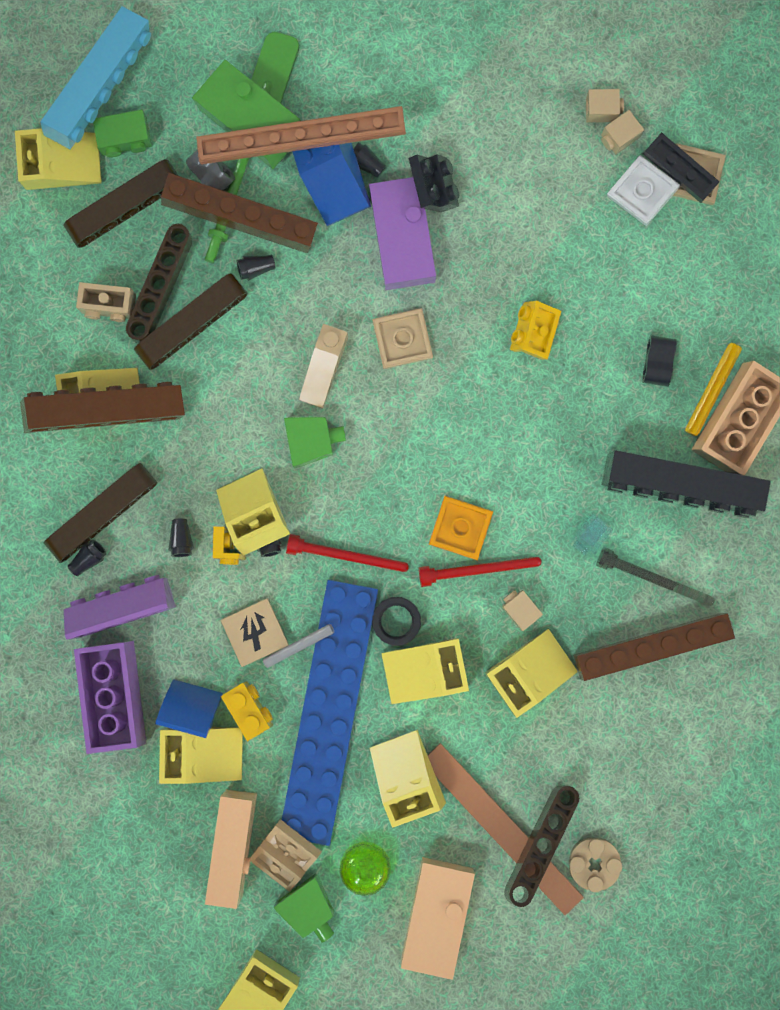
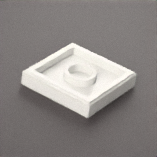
(643, 190)

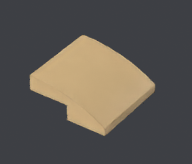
(285, 855)

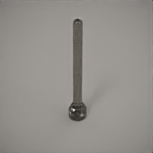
(608, 559)

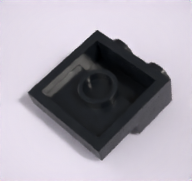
(434, 182)

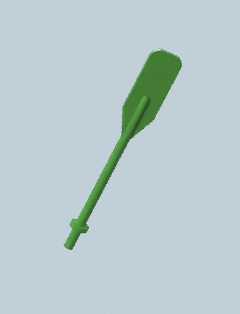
(272, 75)

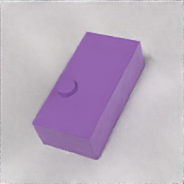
(402, 234)
(110, 697)

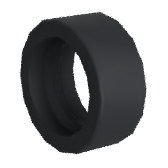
(396, 640)

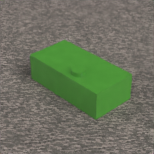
(241, 104)

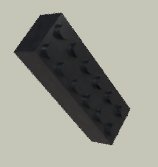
(686, 483)

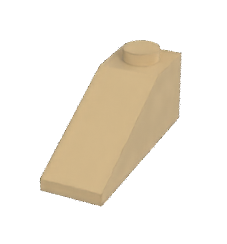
(323, 365)

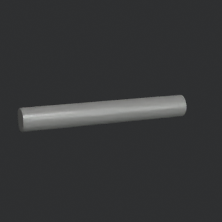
(298, 645)

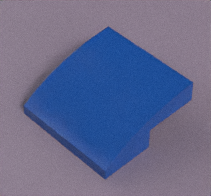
(189, 708)

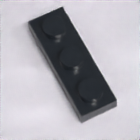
(681, 167)

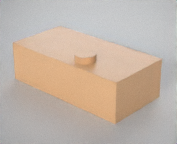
(741, 420)
(231, 849)
(437, 918)

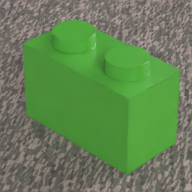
(122, 133)

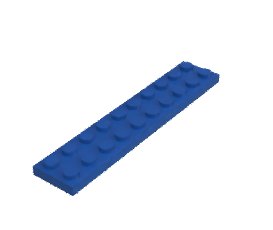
(329, 711)

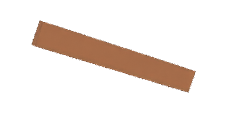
(301, 135)
(499, 825)

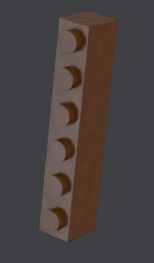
(238, 213)
(101, 408)
(654, 646)

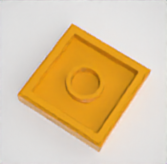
(460, 528)

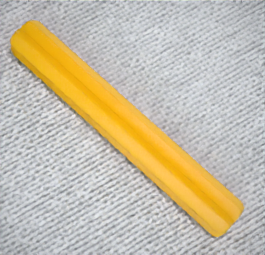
(713, 389)

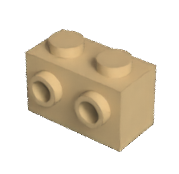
(105, 300)

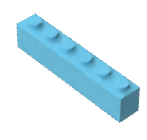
(95, 78)

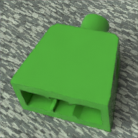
(311, 439)
(307, 909)

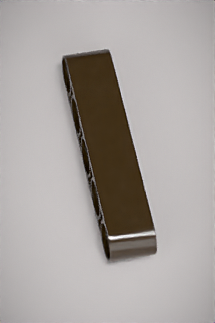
(119, 204)
(157, 272)
(190, 321)
(99, 512)
(531, 854)

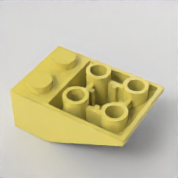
(50, 165)
(97, 379)
(251, 512)
(425, 671)
(531, 673)
(199, 759)
(406, 779)
(261, 986)

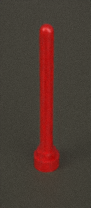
(297, 545)
(430, 575)

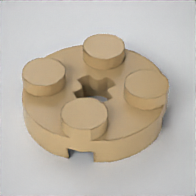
(594, 879)

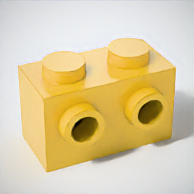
(247, 710)

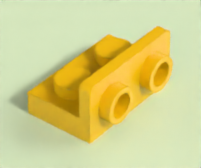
(535, 329)
(221, 547)

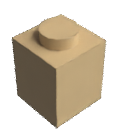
(603, 105)
(621, 132)
(521, 609)

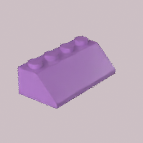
(117, 608)

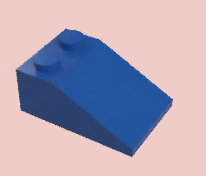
(333, 181)

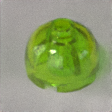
(365, 868)

